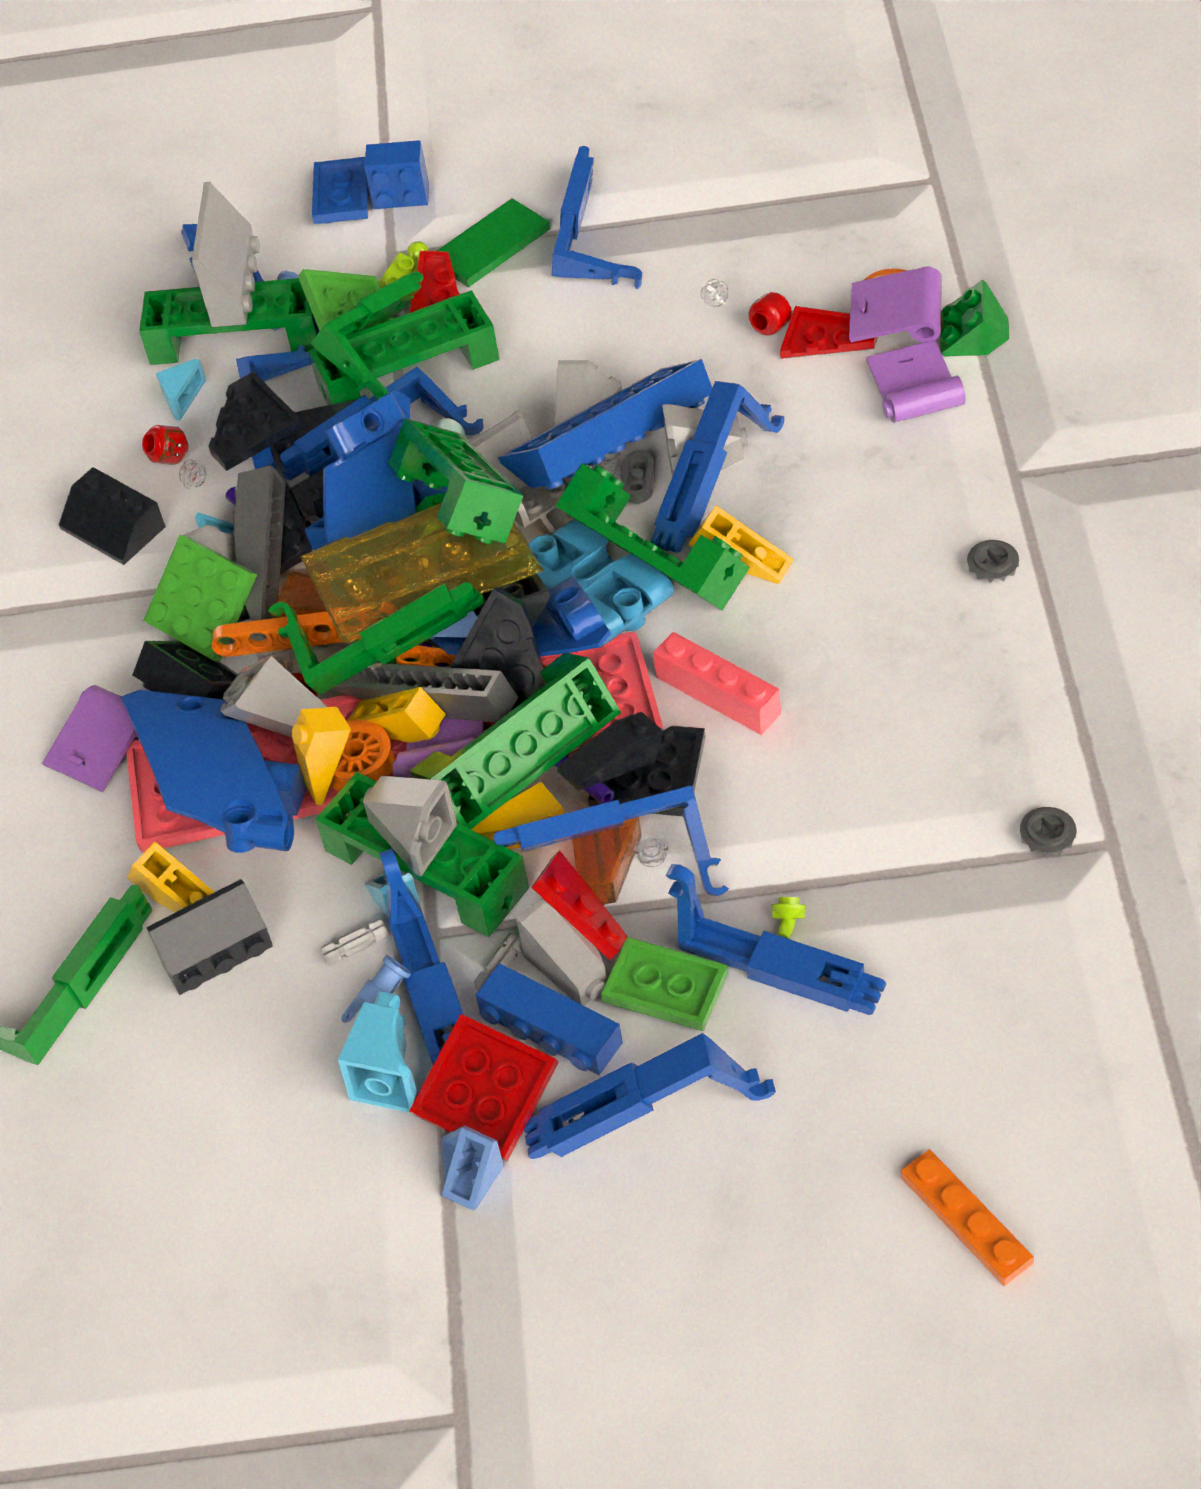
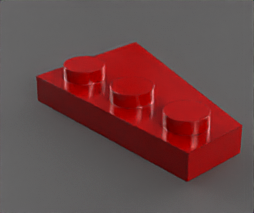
(438, 279)
(818, 333)
(575, 901)

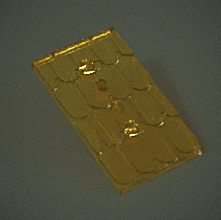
(404, 560)

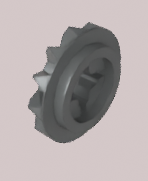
(997, 551)
(1052, 819)

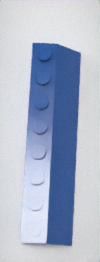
(607, 425)

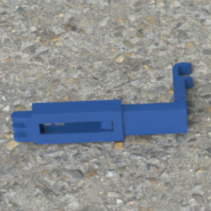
(575, 264)
(269, 367)
(315, 452)
(702, 463)
(611, 816)
(770, 957)
(429, 982)
(632, 1091)

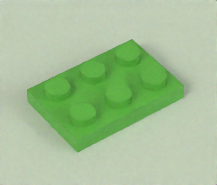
(665, 983)

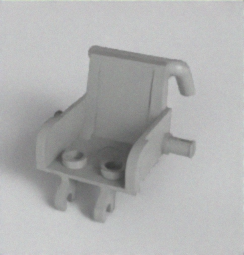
(536, 501)

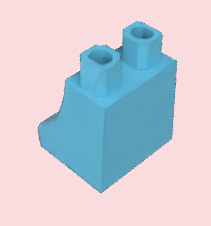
(375, 1057)

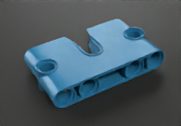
(618, 589)

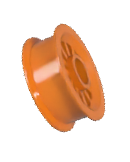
(365, 752)

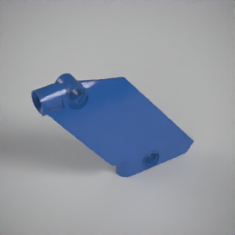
(360, 485)
(564, 626)
(210, 768)

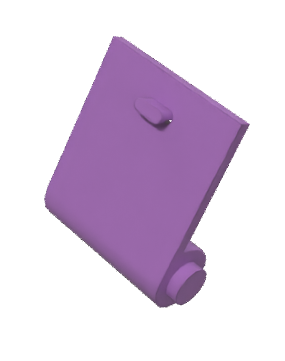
(897, 304)
(915, 382)
(93, 734)
(450, 739)

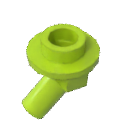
(788, 911)

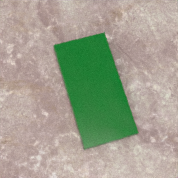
(493, 240)

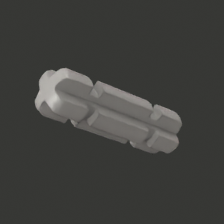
(354, 941)
(503, 955)

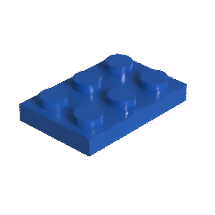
(340, 191)

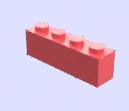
(717, 683)

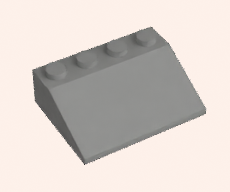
(224, 259)

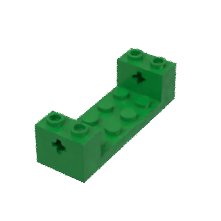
(183, 312)
(412, 339)
(477, 494)
(708, 571)
(524, 740)
(468, 867)

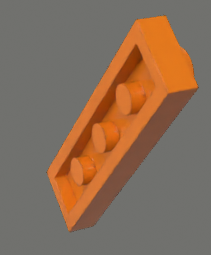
(967, 1217)

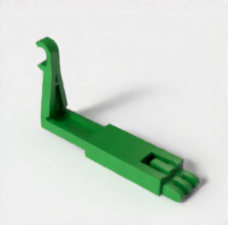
(368, 312)
(382, 640)
(80, 975)

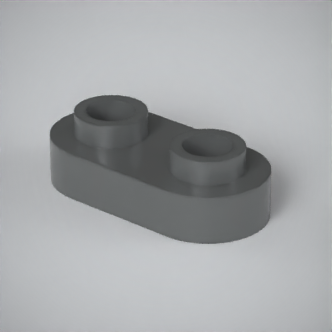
(638, 476)

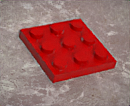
(484, 1084)

